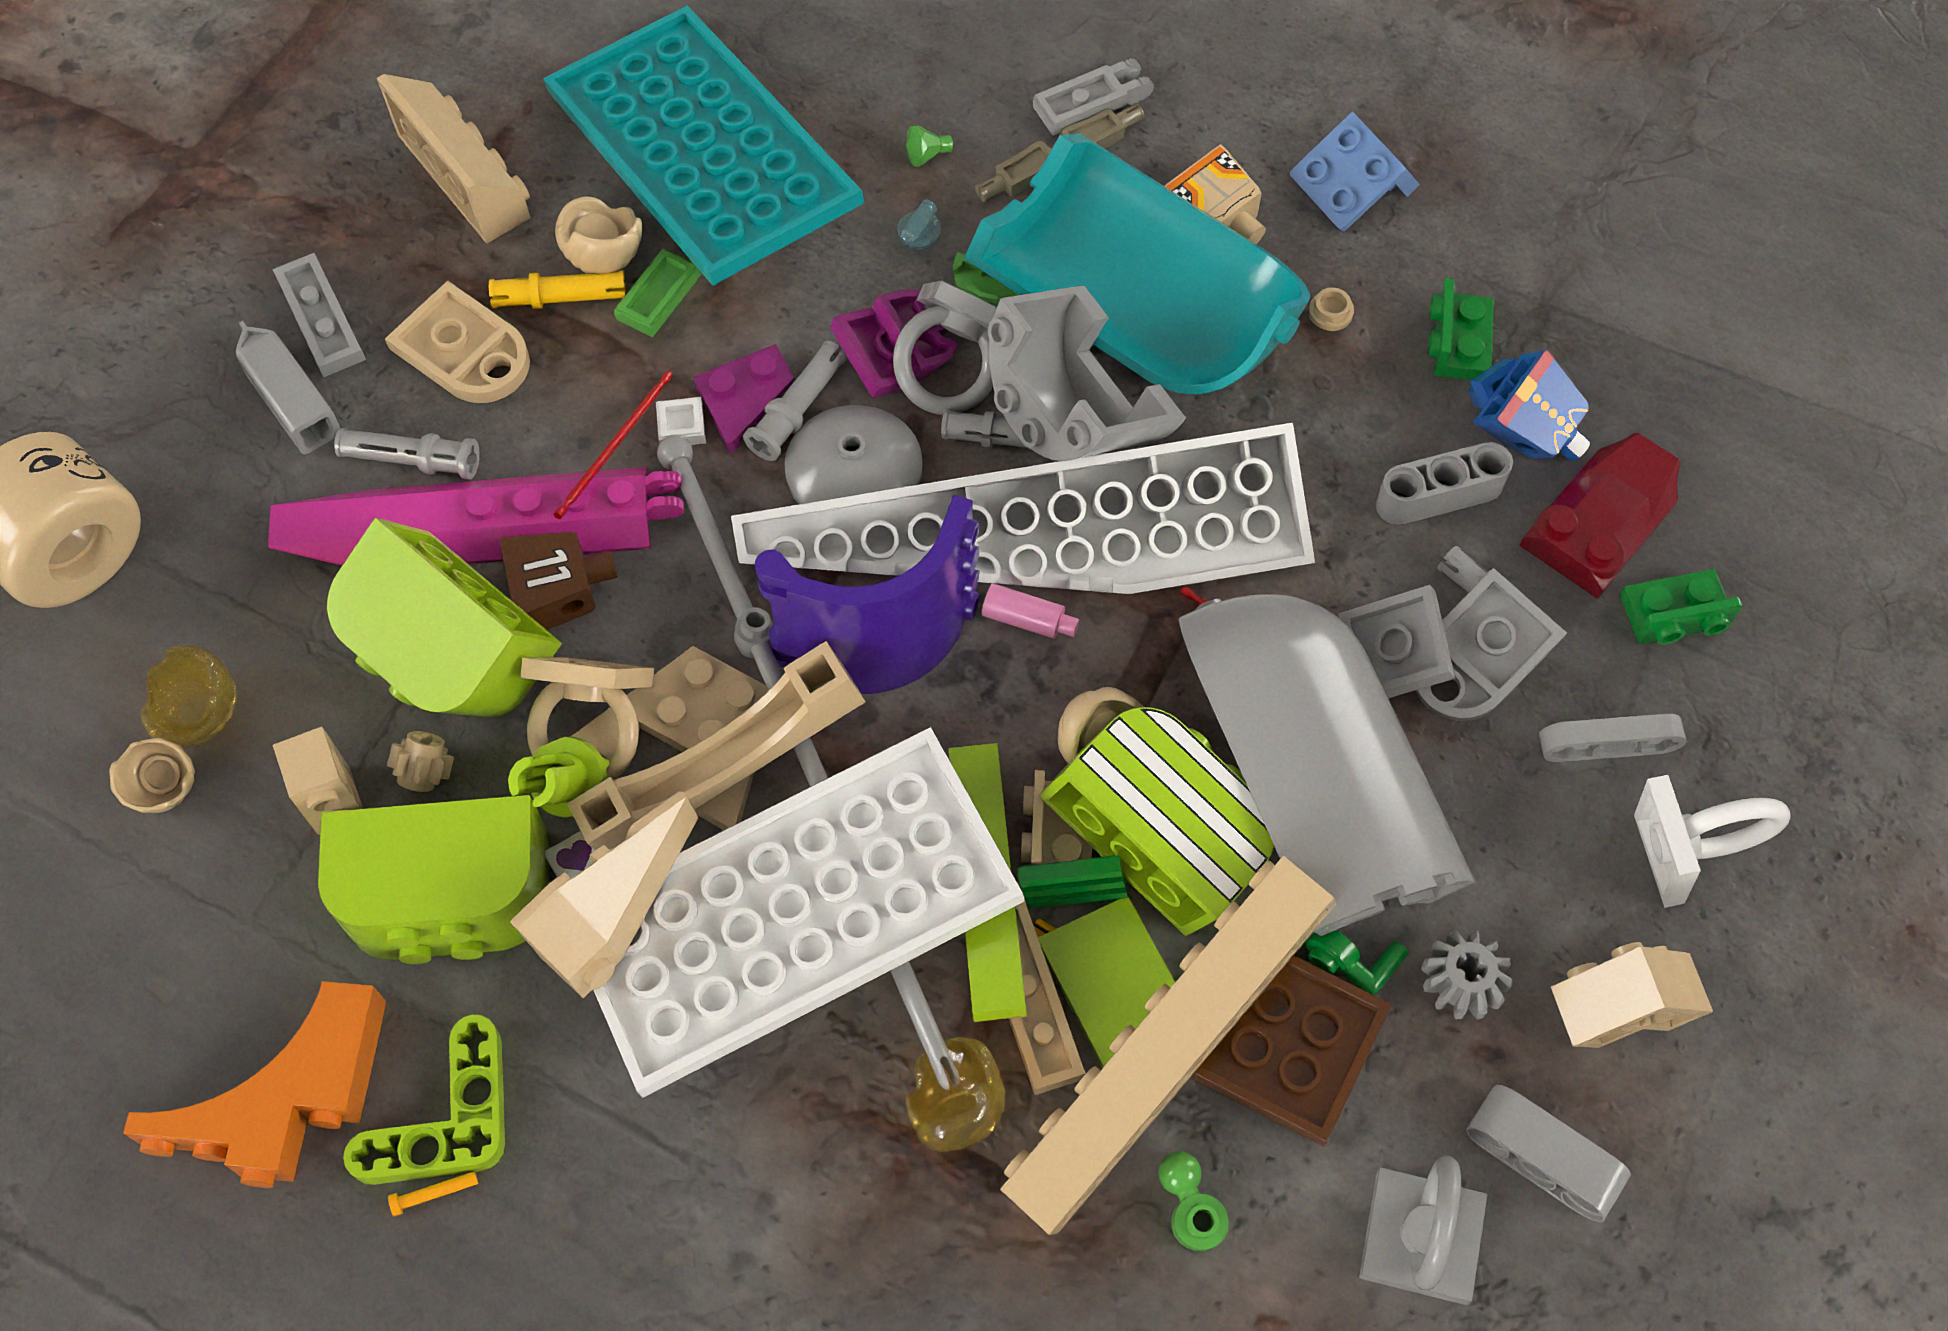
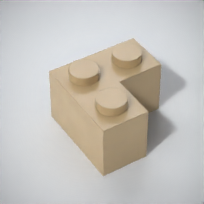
(1630, 994)

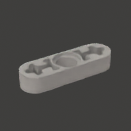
(1612, 737)

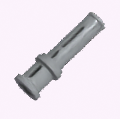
(785, 413)
(429, 455)

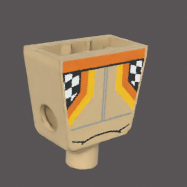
(1222, 191)

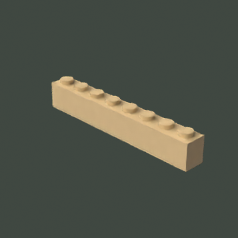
(1168, 1044)

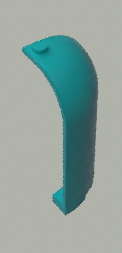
(1180, 288)

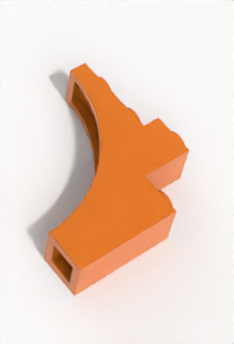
(265, 1118)

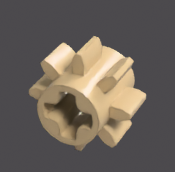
(420, 761)

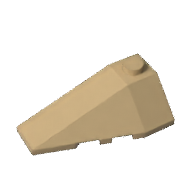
(590, 920)

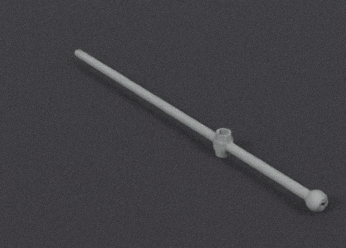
(753, 641)

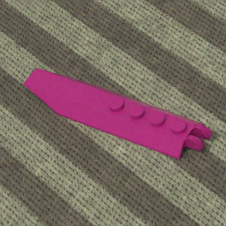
(476, 514)

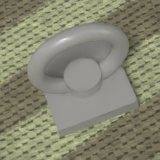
(959, 314)
(1425, 1232)

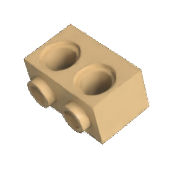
(316, 776)

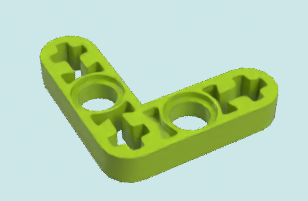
(464, 1122)

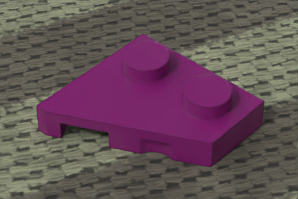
(741, 390)

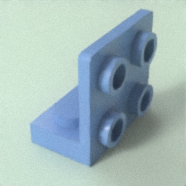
(1350, 172)

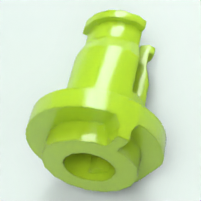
(558, 774)

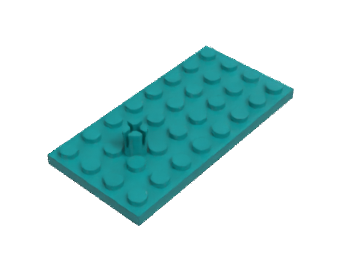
(703, 144)

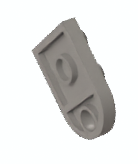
(1492, 645)

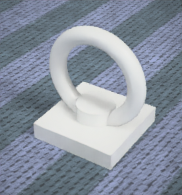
(1675, 839)

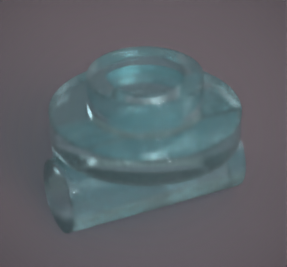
(920, 227)

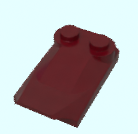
(1606, 513)

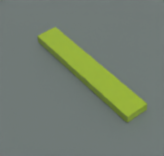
(994, 944)

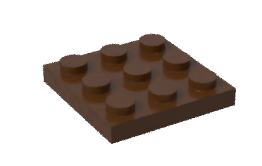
(1297, 1049)

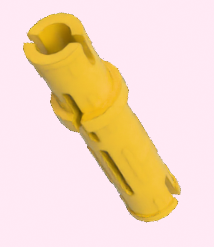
(556, 289)

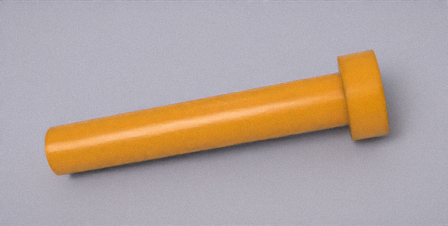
(398, 1203)

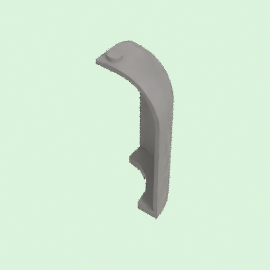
(1323, 753)

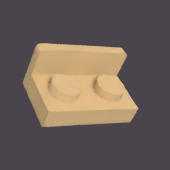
(1051, 836)

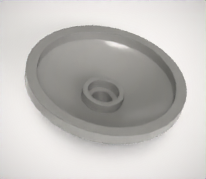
(822, 468)

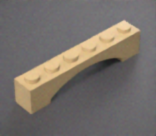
(800, 704)

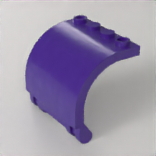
(886, 629)

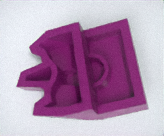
(871, 336)

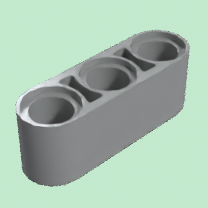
(1457, 468)
(1548, 1153)

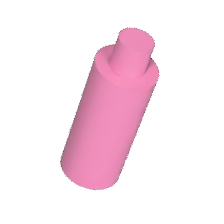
(1028, 612)

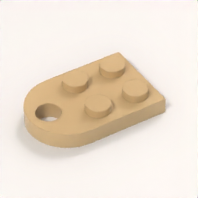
(459, 344)

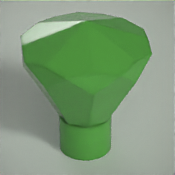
(924, 145)

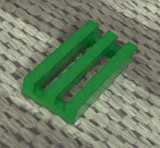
(1073, 881)

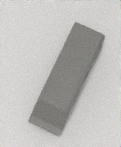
(286, 388)

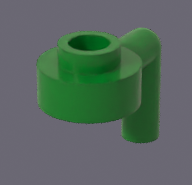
(1340, 956)

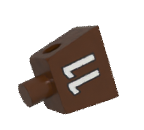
(553, 576)

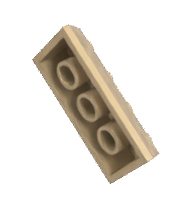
(456, 156)

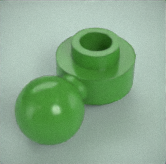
(1181, 1175)

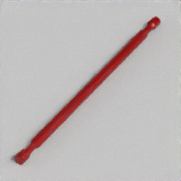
(612, 446)

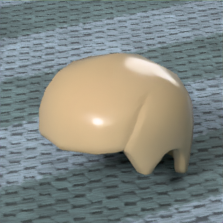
(152, 776)

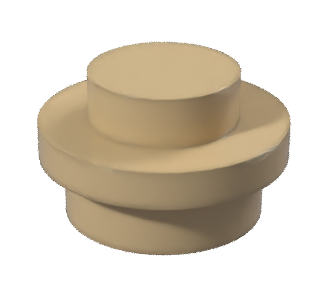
(1331, 309)

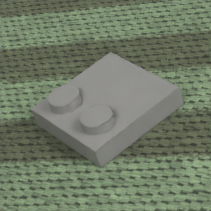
(1403, 640)

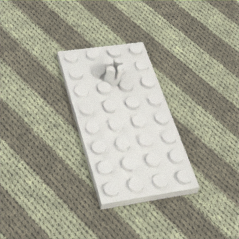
(803, 910)

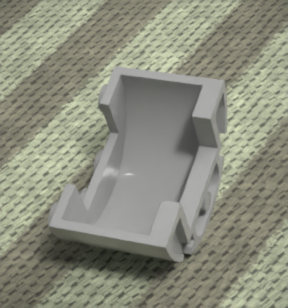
(1056, 388)

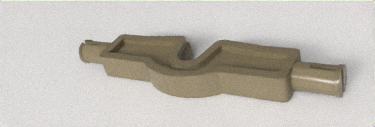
(1017, 172)

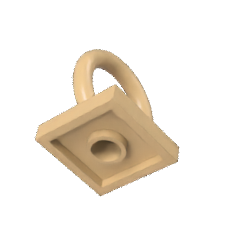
(591, 683)

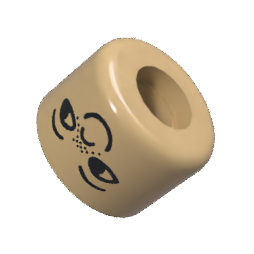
(60, 521)

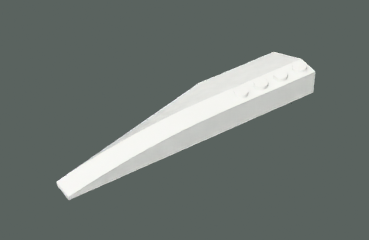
(1074, 524)

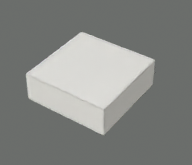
(682, 419)

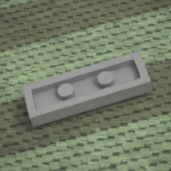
(319, 314)

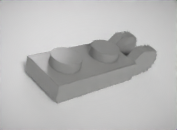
(1091, 94)

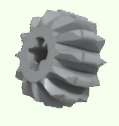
(1483, 968)

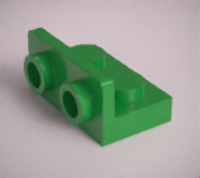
(1462, 333)
(1679, 607)

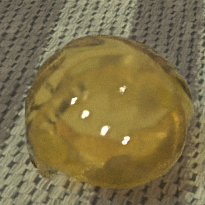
(188, 696)
(963, 1113)

